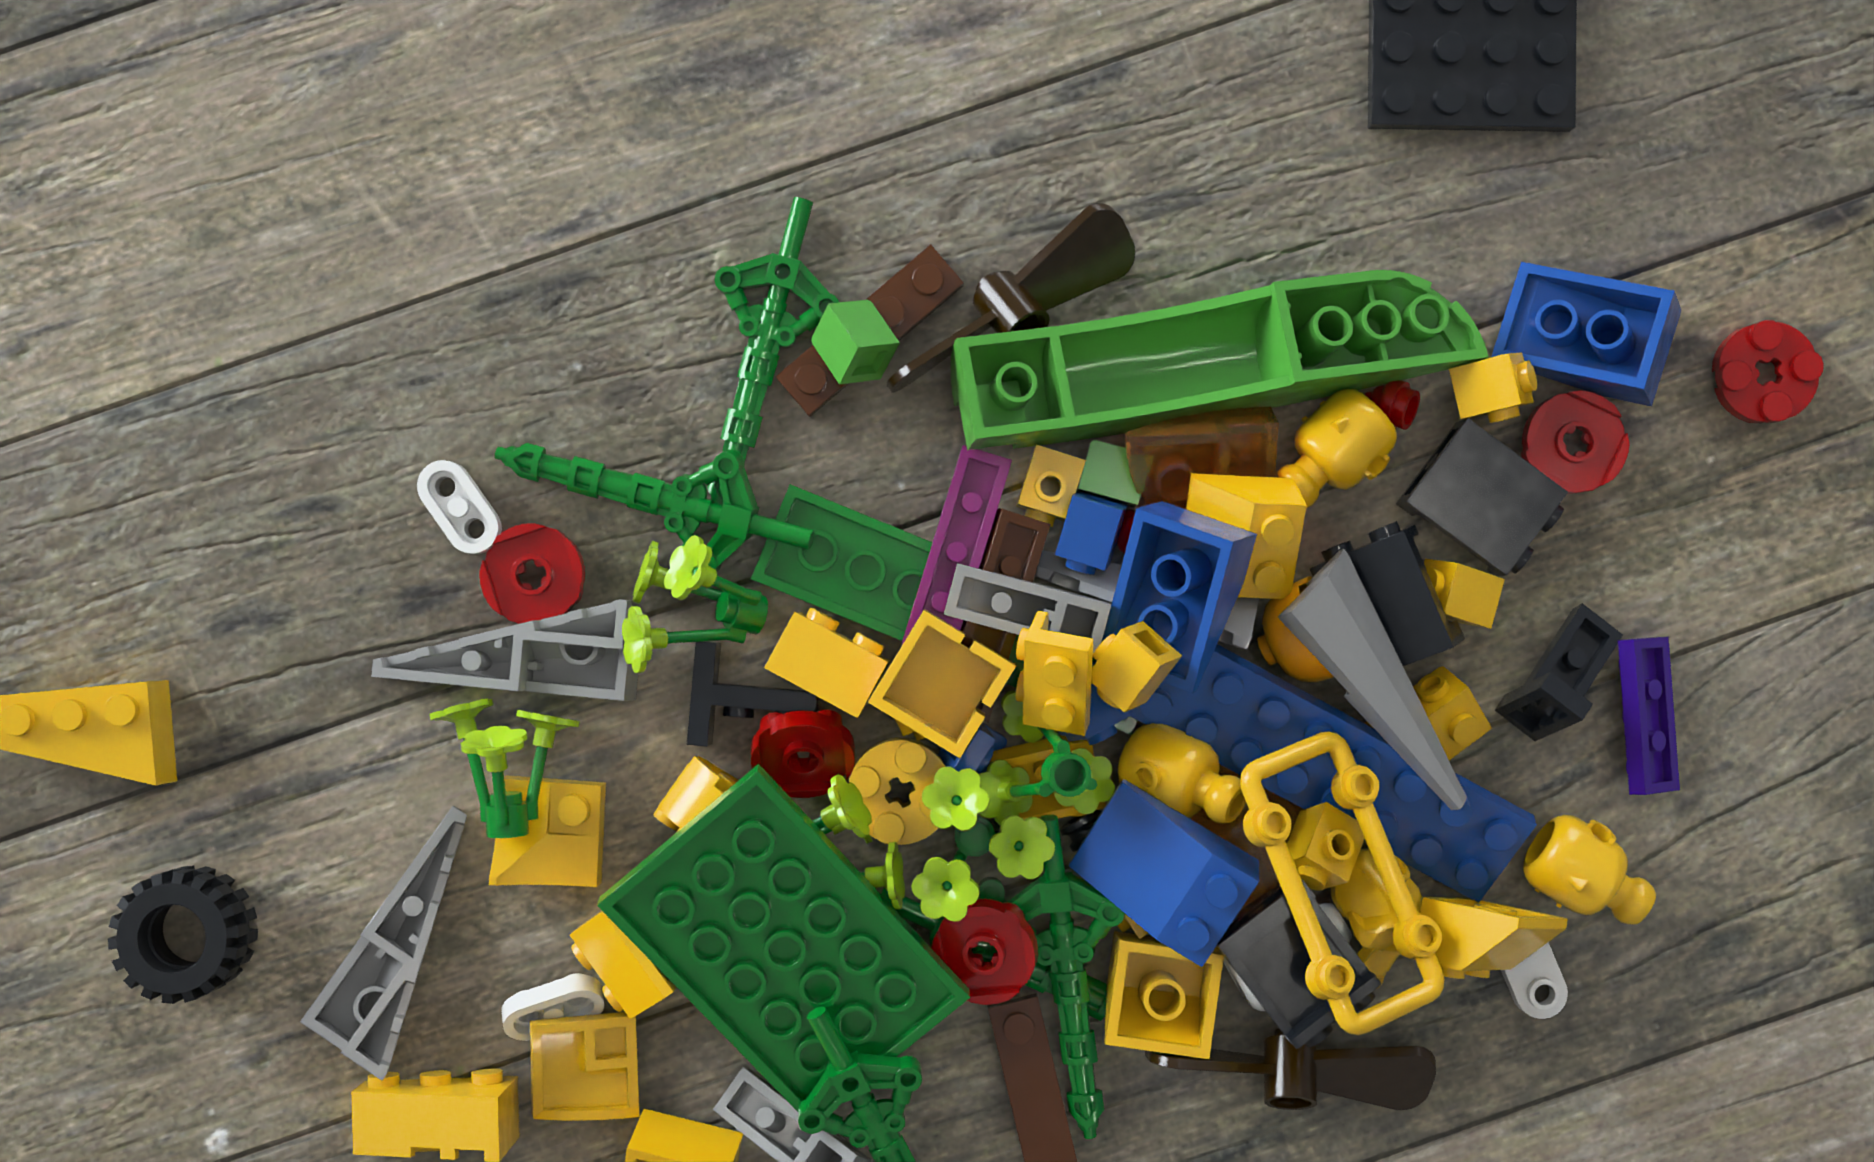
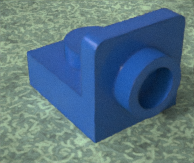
(977, 752)

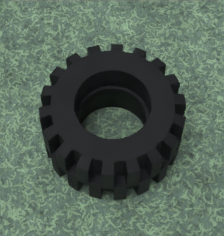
(142, 940)

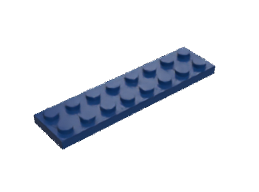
(1254, 713)

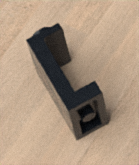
(1484, 497)
(1401, 592)
(1273, 962)

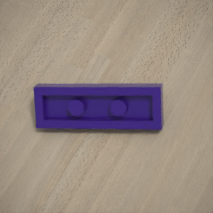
(1648, 715)

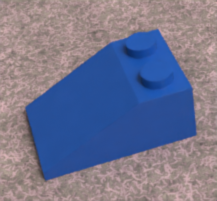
(1590, 331)
(1182, 582)
(1166, 871)

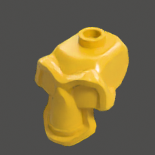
(1371, 913)

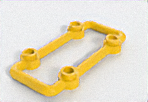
(1414, 935)

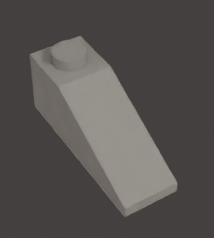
(1013, 603)
(773, 1124)

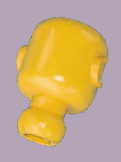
(1340, 445)
(1180, 773)
(1586, 870)

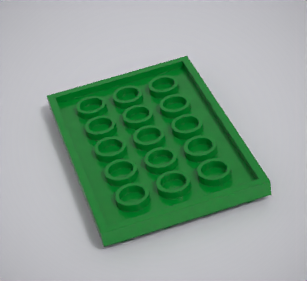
(772, 921)

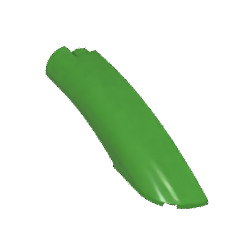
(1207, 356)

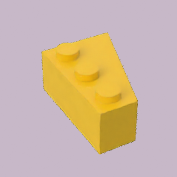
(96, 728)
(436, 1114)

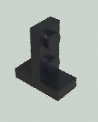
(1557, 685)
(736, 699)

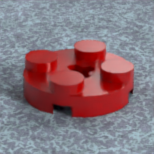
(1795, 366)
(1601, 431)
(506, 561)
(808, 731)
(1005, 929)

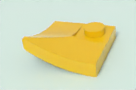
(562, 843)
(584, 1068)

